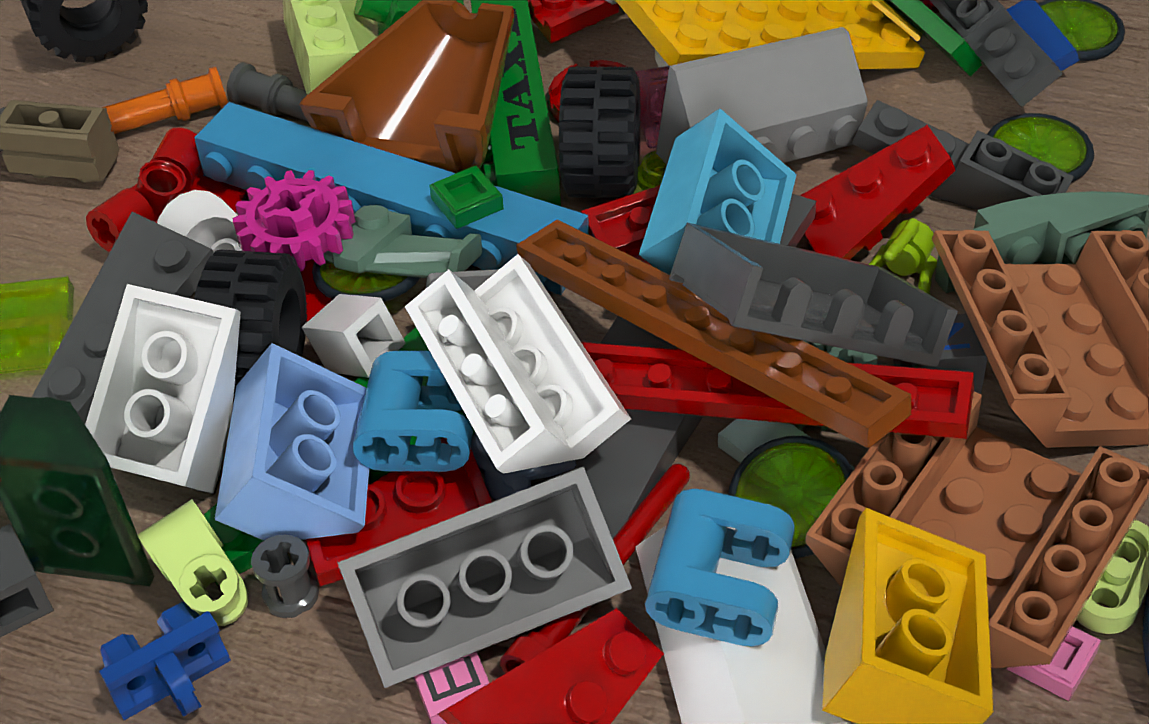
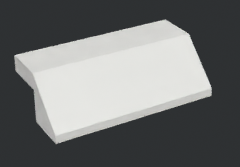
(517, 368)
(748, 683)

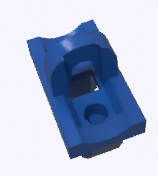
(182, 655)

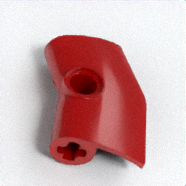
(169, 173)

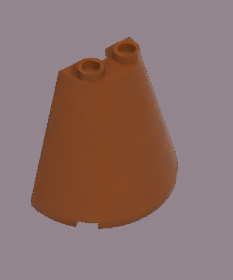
(421, 86)

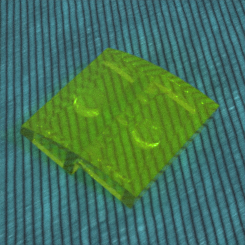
(33, 322)

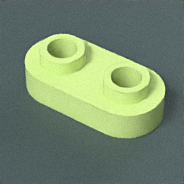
(1121, 585)

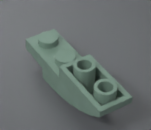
(1054, 226)

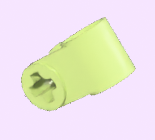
(192, 559)

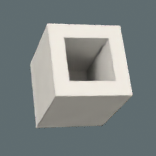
(353, 334)

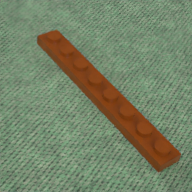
(774, 364)

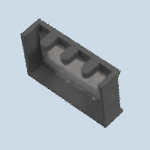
(812, 296)

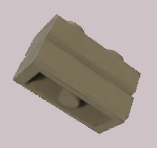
(57, 140)

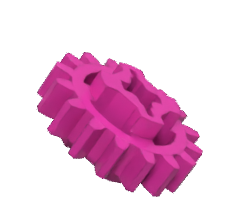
(295, 218)

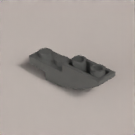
(1001, 46)
(985, 169)

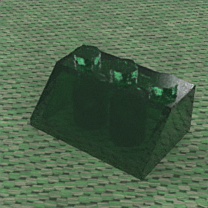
(65, 495)

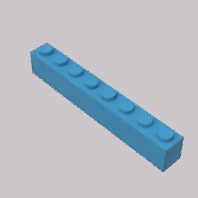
(249, 145)

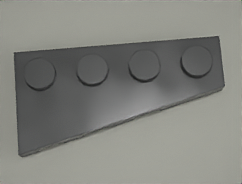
(142, 257)

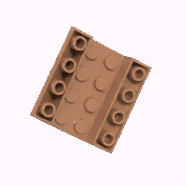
(1063, 335)
(1034, 519)

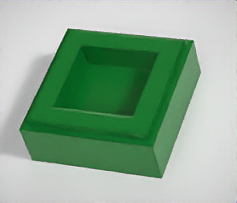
(466, 197)

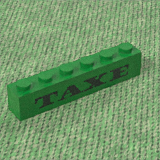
(521, 128)

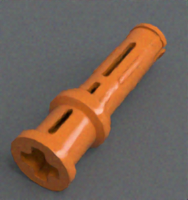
(176, 100)

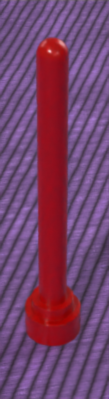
(625, 540)

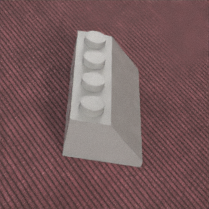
(787, 94)
(484, 576)

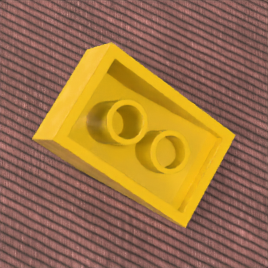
(909, 630)

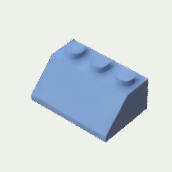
(293, 452)

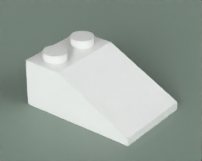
(167, 388)

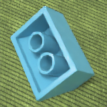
(717, 181)

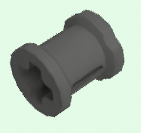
(274, 570)

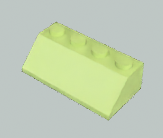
(325, 36)

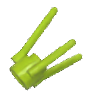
(909, 252)

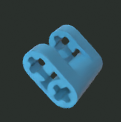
(401, 408)
(685, 585)

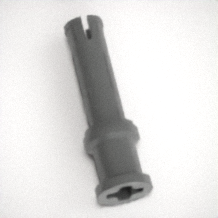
(271, 93)

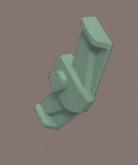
(386, 246)

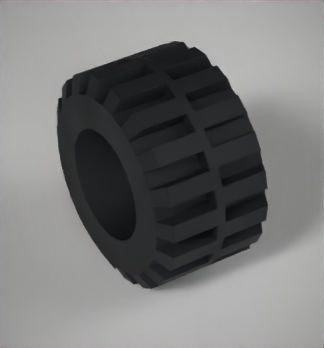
(86, 29)
(599, 132)
(268, 295)

